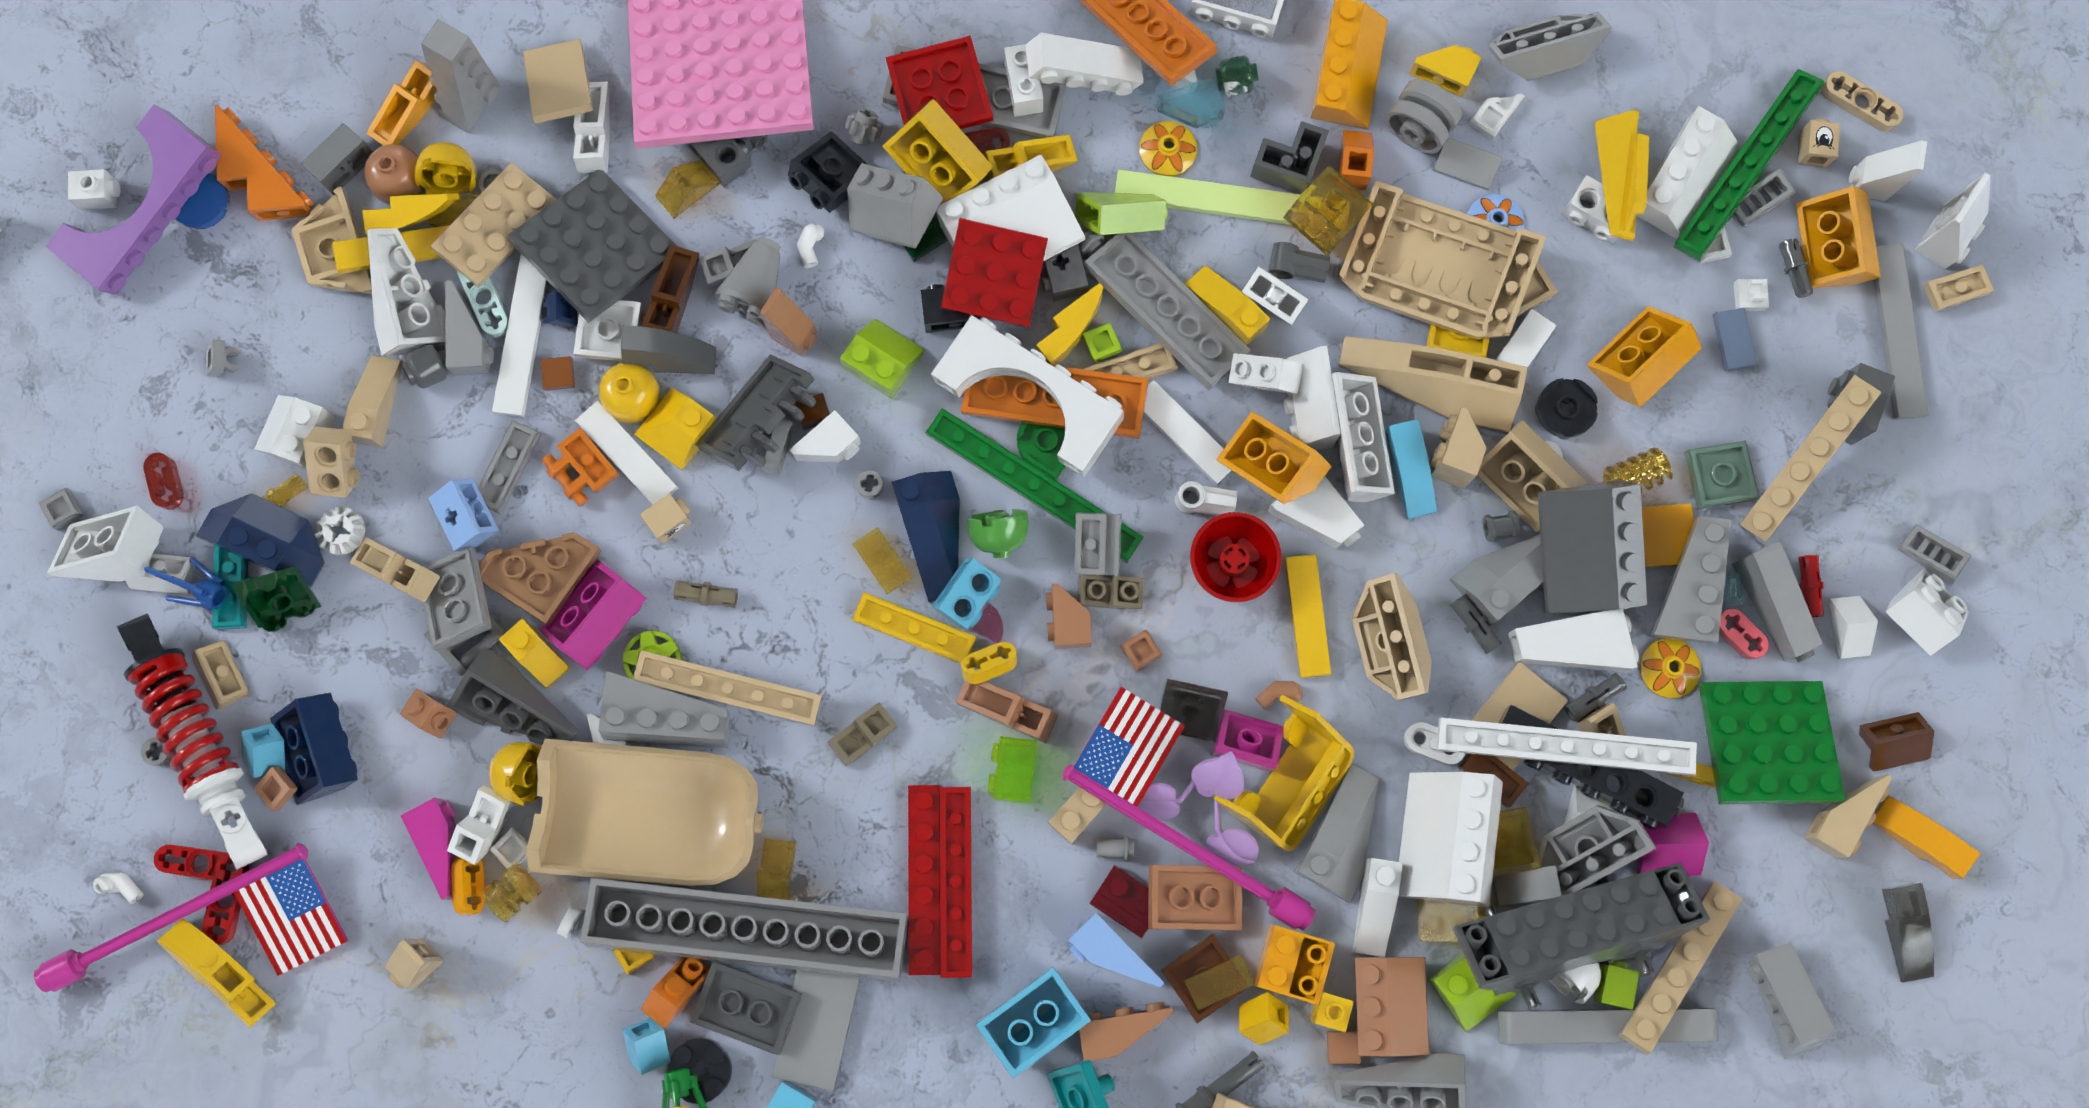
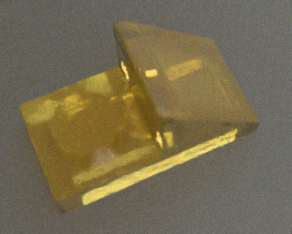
(776, 869)

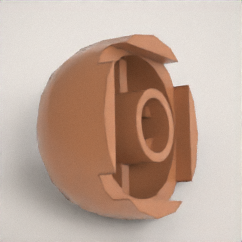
(392, 172)

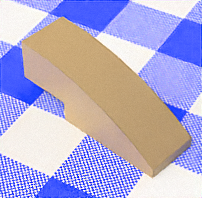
(394, 569)

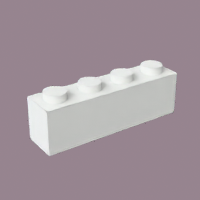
(1083, 64)

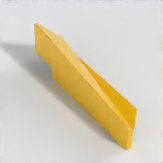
(1623, 171)

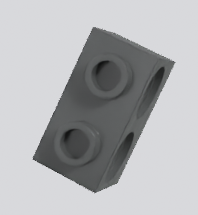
(714, 152)

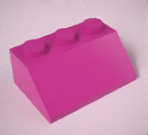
(593, 615)

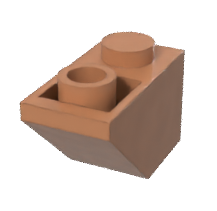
(1070, 620)

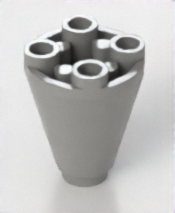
(751, 281)

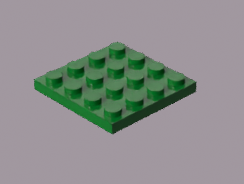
(1771, 742)

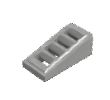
(1781, 183)
(1950, 551)

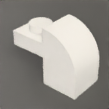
(481, 827)

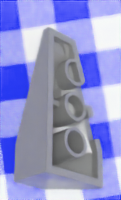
(1501, 578)

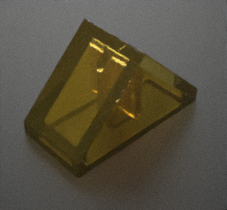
(685, 187)

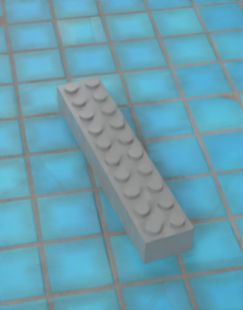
(744, 929)

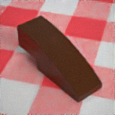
(672, 290)

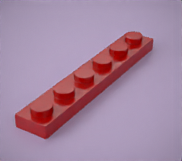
(924, 879)
(955, 883)

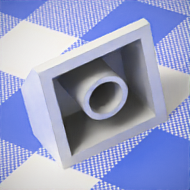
(288, 427)

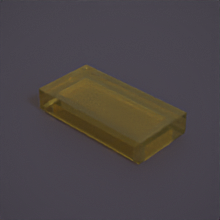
(1219, 982)

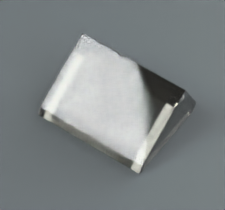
(1194, 707)

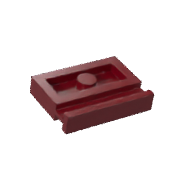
(1123, 901)

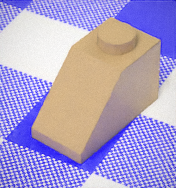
(412, 963)

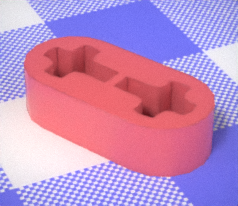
(1746, 629)

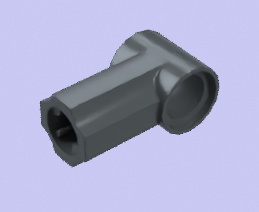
(1291, 262)

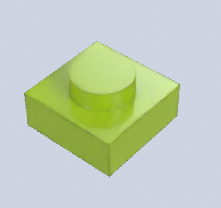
(1102, 342)

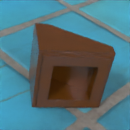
(814, 414)

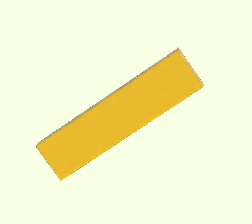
(354, 253)
(1307, 616)
(913, 628)

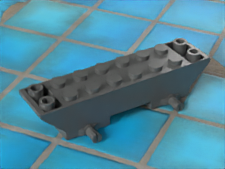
(1580, 929)

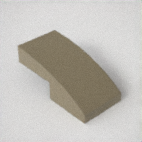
(862, 734)

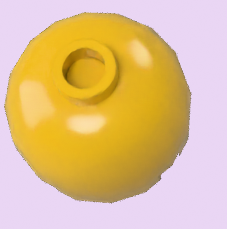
(445, 169)
(629, 392)
(515, 772)

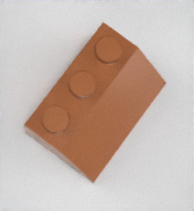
(1392, 1006)

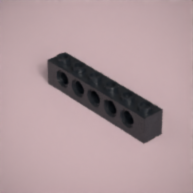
(1661, 797)

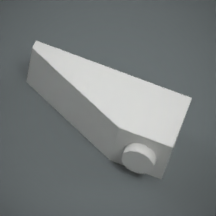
(1889, 170)
(1377, 906)

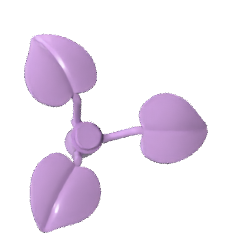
(1211, 778)

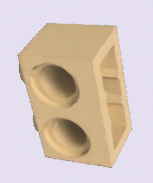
(330, 461)

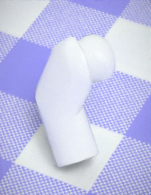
(806, 242)
(118, 882)

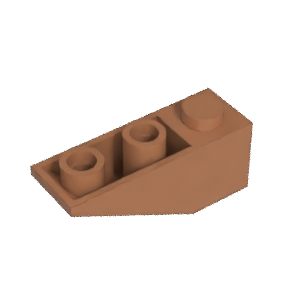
(1113, 1034)

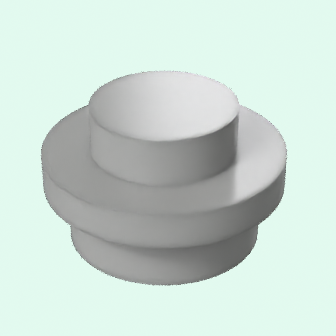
(1091, 244)

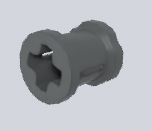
(1501, 526)

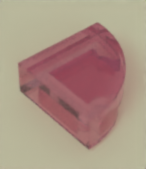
(990, 624)

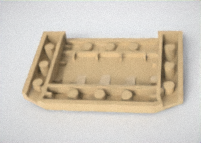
(1440, 264)

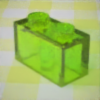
(1014, 770)

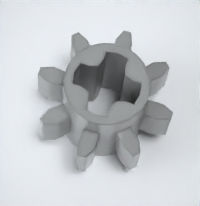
(863, 126)

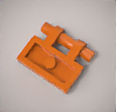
(588, 462)

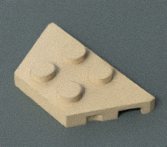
(315, 248)

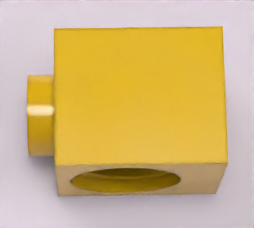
(1332, 1012)

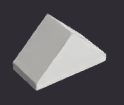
(1852, 626)

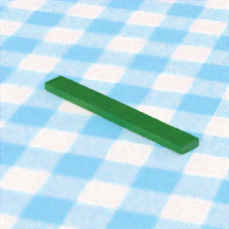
(1748, 164)
(1019, 475)

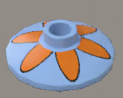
(1499, 205)

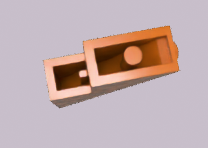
(246, 167)

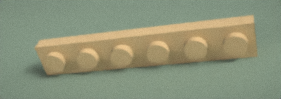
(1810, 458)
(727, 687)
(1679, 971)

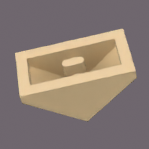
(1603, 721)

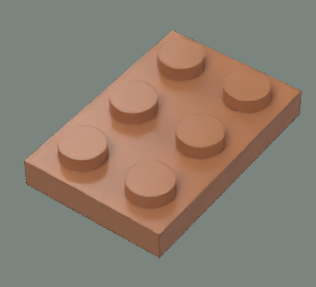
(1193, 899)

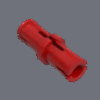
(1811, 584)

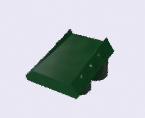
(277, 597)

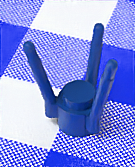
(208, 593)

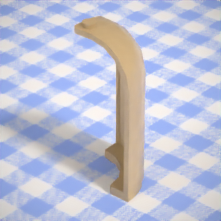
(642, 814)

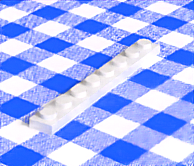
(1567, 746)

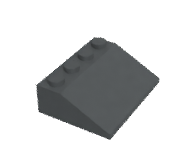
(1592, 547)

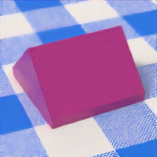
(1250, 740)
(1679, 842)

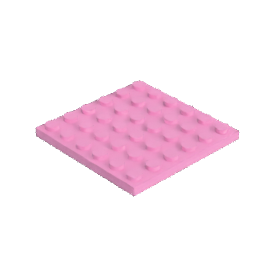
(717, 70)

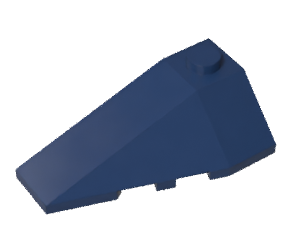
(931, 519)

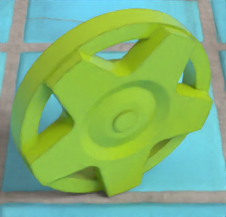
(649, 644)

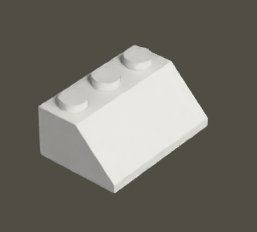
(1314, 407)

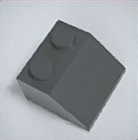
(1876, 378)

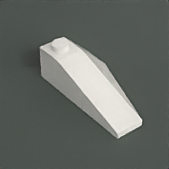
(401, 300)

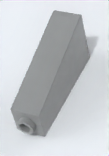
(1779, 601)

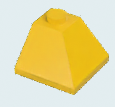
(675, 427)

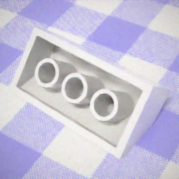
(1689, 172)
(1362, 438)

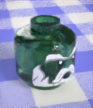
(1236, 75)

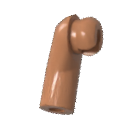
(1276, 689)

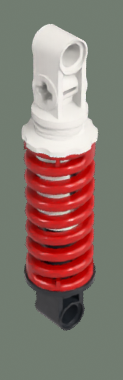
(186, 736)

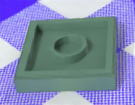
(1721, 475)

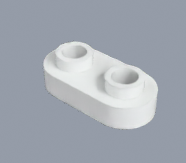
(1429, 746)

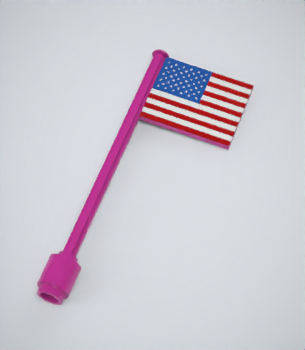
(1121, 766)
(278, 900)

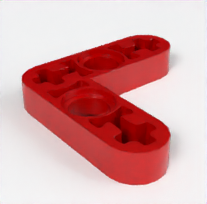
(217, 873)

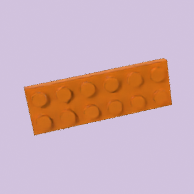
(1156, 34)
(1026, 402)

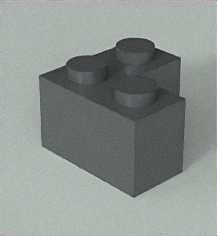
(1291, 166)

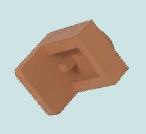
(428, 714)

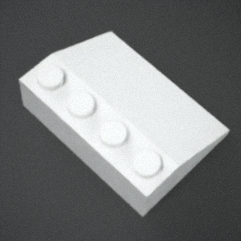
(1021, 201)
(1450, 837)

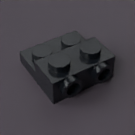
(825, 171)

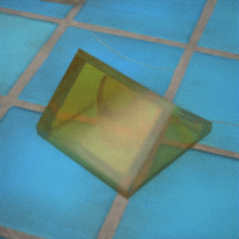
(1515, 844)

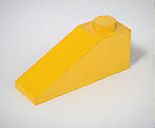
(1229, 304)

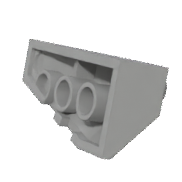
(1341, 840)
(1414, 1082)

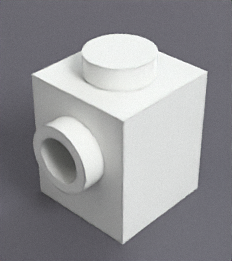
(93, 189)

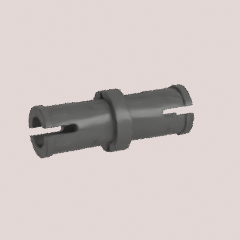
(1475, 624)
(1611, 686)

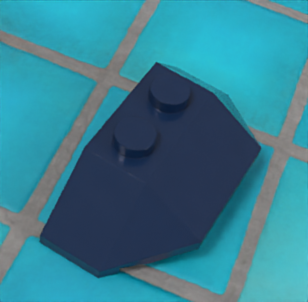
(264, 535)

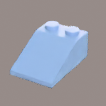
(1105, 949)

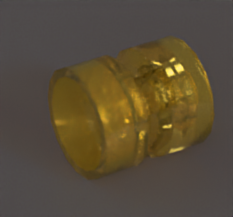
(513, 890)

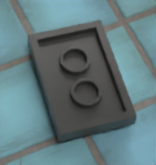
(746, 1008)

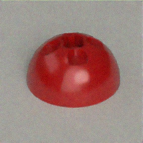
(1235, 540)

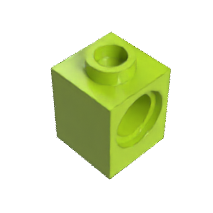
(1617, 985)

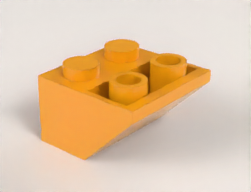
(1294, 964)

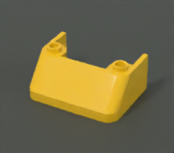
(1300, 783)

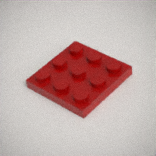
(941, 73)
(994, 272)

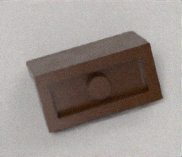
(1898, 741)

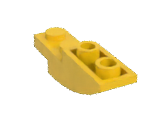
(217, 971)

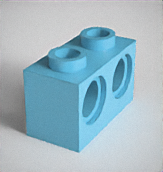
(961, 588)

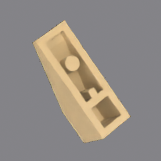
(373, 401)

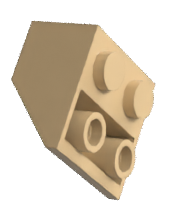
(1460, 451)

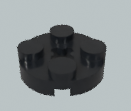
(1566, 425)
(713, 1058)

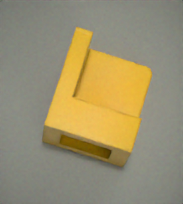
(1263, 1018)

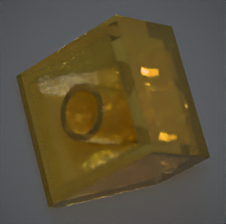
(1328, 210)

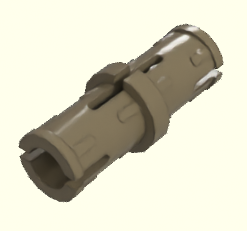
(705, 594)

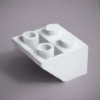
(1928, 612)

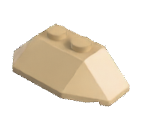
(1392, 638)

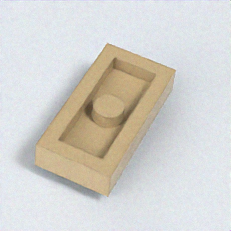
(1958, 288)

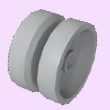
(1424, 116)

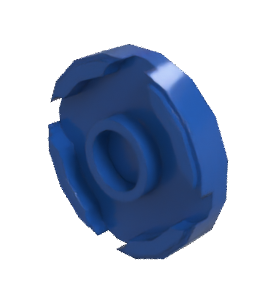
(206, 205)

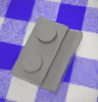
(1097, 543)

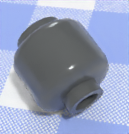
(425, 366)

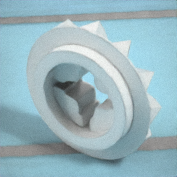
(343, 543)

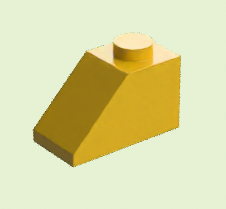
(1448, 68)
(534, 653)

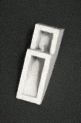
(593, 132)

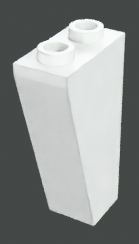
(1582, 642)

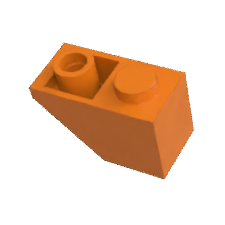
(1356, 158)
(675, 990)

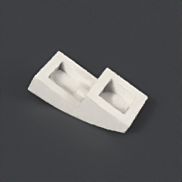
(1527, 340)

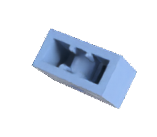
(463, 514)

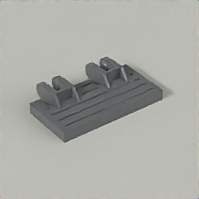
(757, 407)

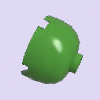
(998, 531)

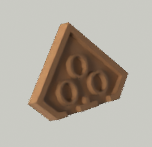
(539, 573)

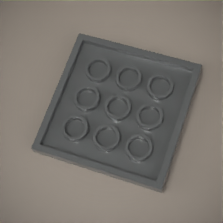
(593, 245)

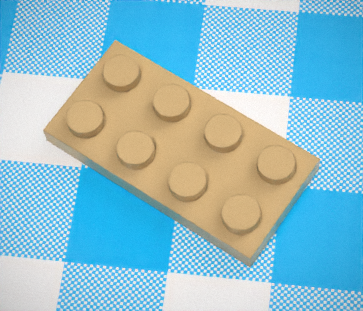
(479, 236)

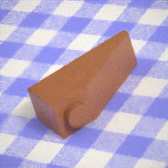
(788, 323)

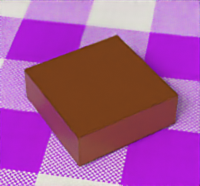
(557, 373)

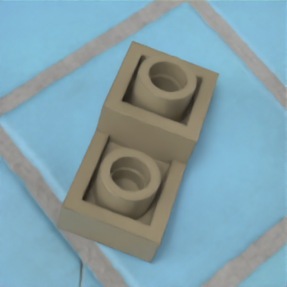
(1110, 592)

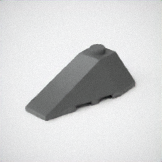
(502, 696)

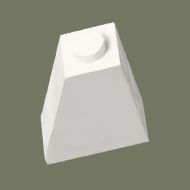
(1321, 515)

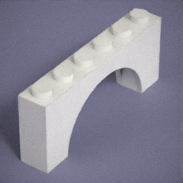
(986, 353)

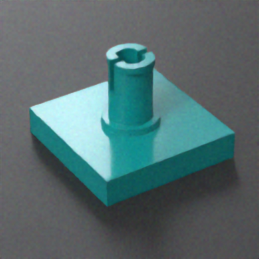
(1079, 1087)

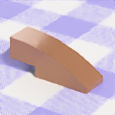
(1008, 709)

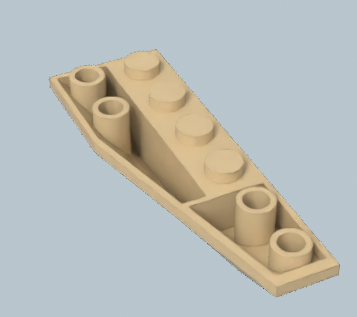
(1440, 379)

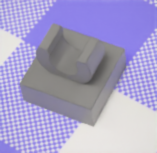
(217, 358)

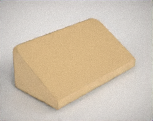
(220, 674)

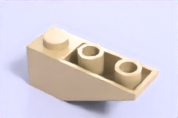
(1841, 824)

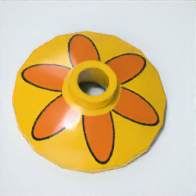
(1168, 160)
(1657, 673)

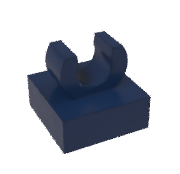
(559, 311)

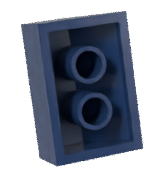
(315, 747)

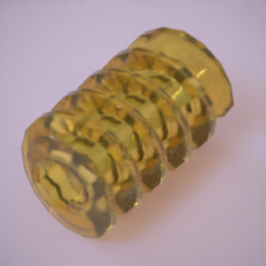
(1641, 469)

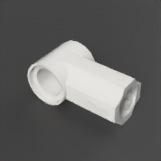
(1209, 499)

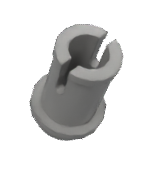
(1115, 848)

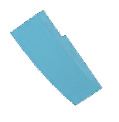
(1411, 468)

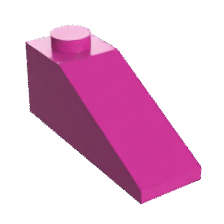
(431, 831)

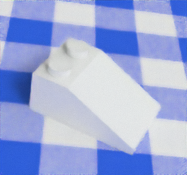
(1957, 224)
(108, 546)

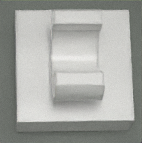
(1751, 294)

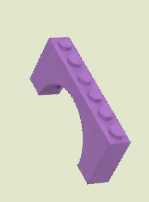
(179, 166)

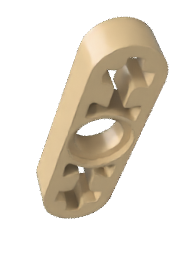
(1885, 104)

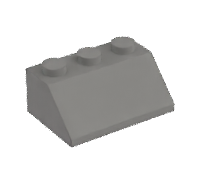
(891, 205)

